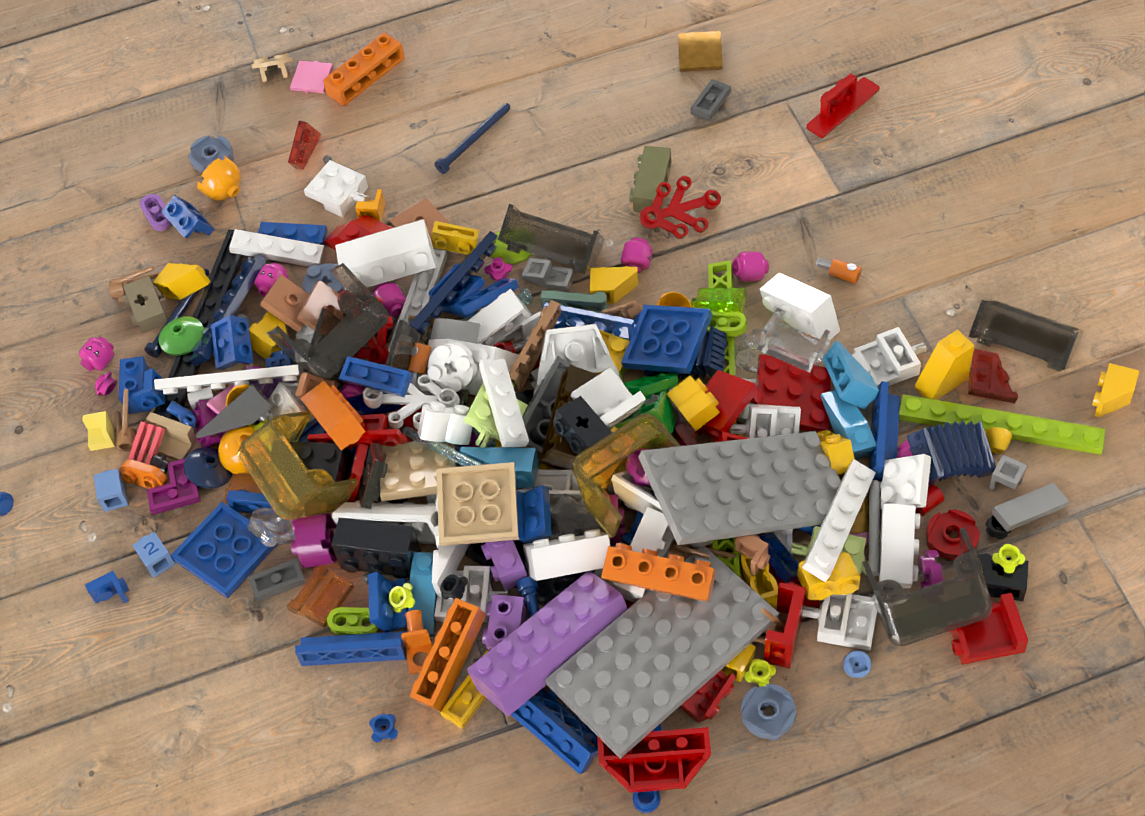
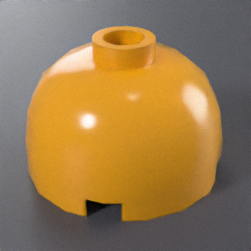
(220, 180)
(229, 448)

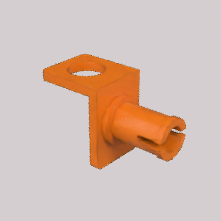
(416, 639)

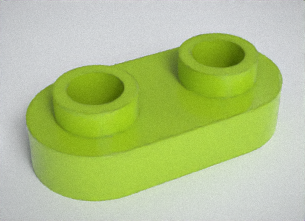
(731, 323)
(354, 618)

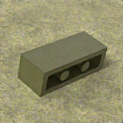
(653, 169)

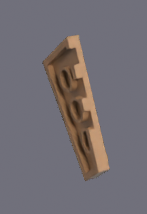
(533, 348)

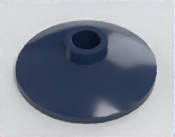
(201, 472)

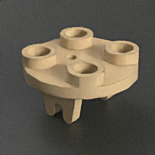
(280, 61)

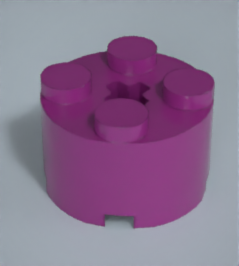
(314, 540)

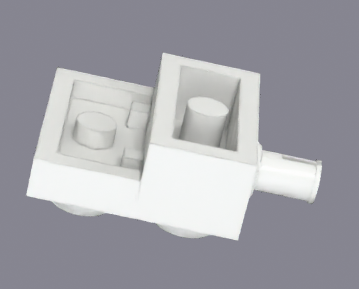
(337, 188)
(891, 357)
(769, 421)
(905, 481)
(477, 591)
(845, 620)

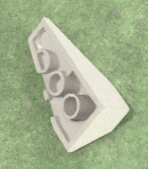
(445, 560)

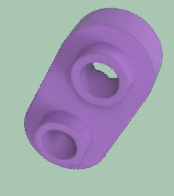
(152, 209)

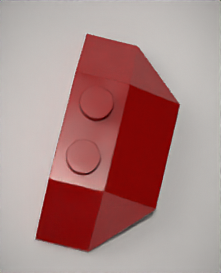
(355, 229)
(659, 760)

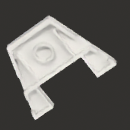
(578, 346)

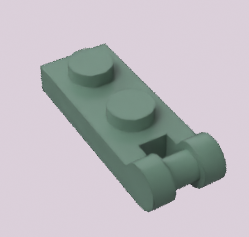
(588, 302)

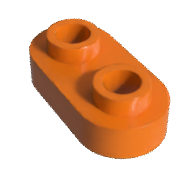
(142, 474)

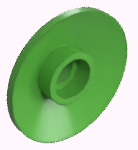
(180, 335)

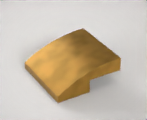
(700, 51)

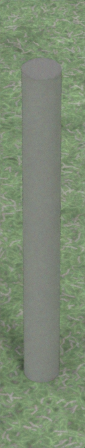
(874, 527)

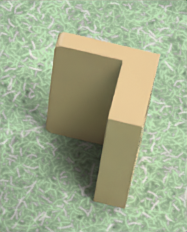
(177, 439)

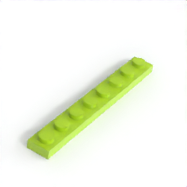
(1022, 427)

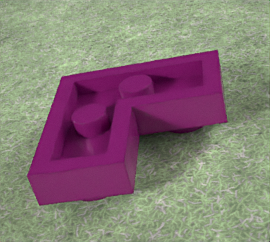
(175, 494)

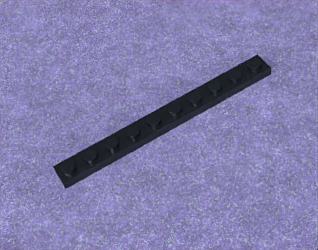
(221, 279)

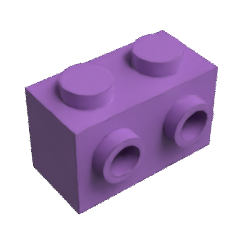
(506, 562)
(504, 616)

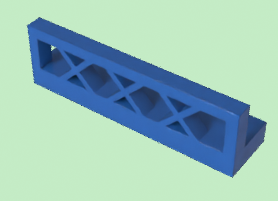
(611, 324)
(884, 429)
(351, 648)
(554, 733)

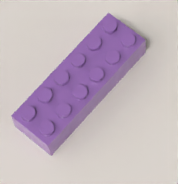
(544, 642)

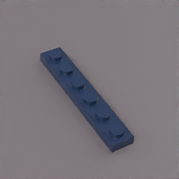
(458, 279)
(232, 300)

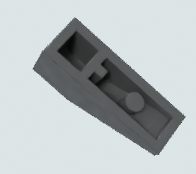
(242, 411)

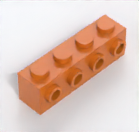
(363, 69)
(334, 414)
(658, 573)
(448, 655)

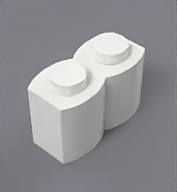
(444, 424)

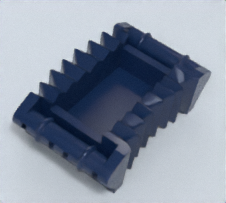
(709, 358)
(954, 450)

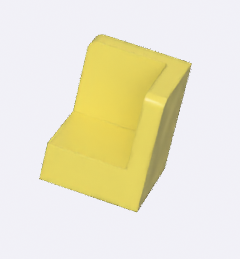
(99, 430)

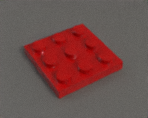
(794, 387)

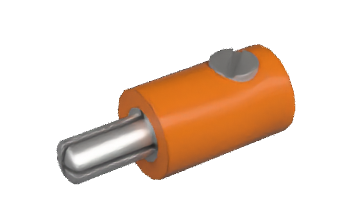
(841, 269)
(419, 360)

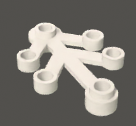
(413, 401)

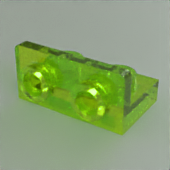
(720, 299)

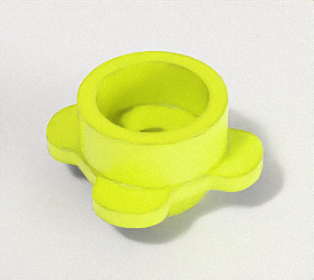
(1008, 551)
(398, 601)
(760, 666)

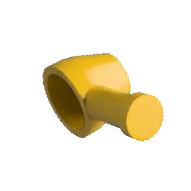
(998, 439)

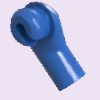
(183, 415)

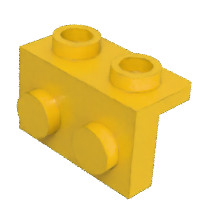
(454, 238)

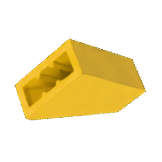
(946, 367)

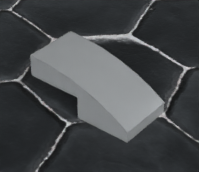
(548, 276)
(455, 330)

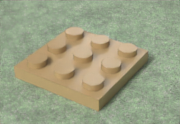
(412, 470)
(477, 504)

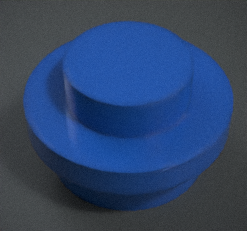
(6, 503)
(646, 801)

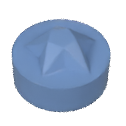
(857, 664)

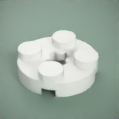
(463, 361)

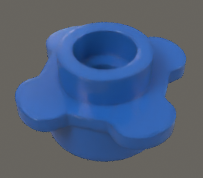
(380, 721)

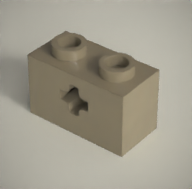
(145, 304)

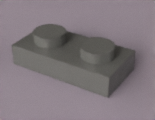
(710, 100)
(277, 580)

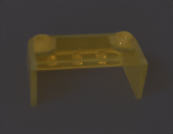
(608, 457)
(283, 476)

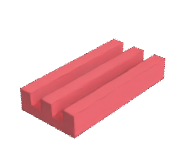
(142, 440)

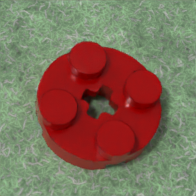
(947, 522)

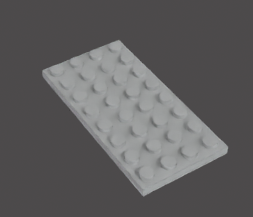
(742, 486)
(658, 657)

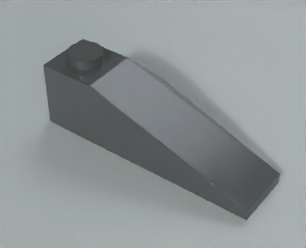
(539, 409)

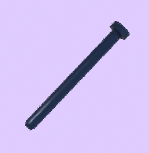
(442, 165)
(153, 349)

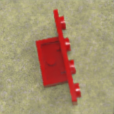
(841, 103)
(376, 432)

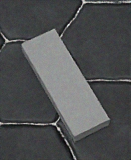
(1030, 507)

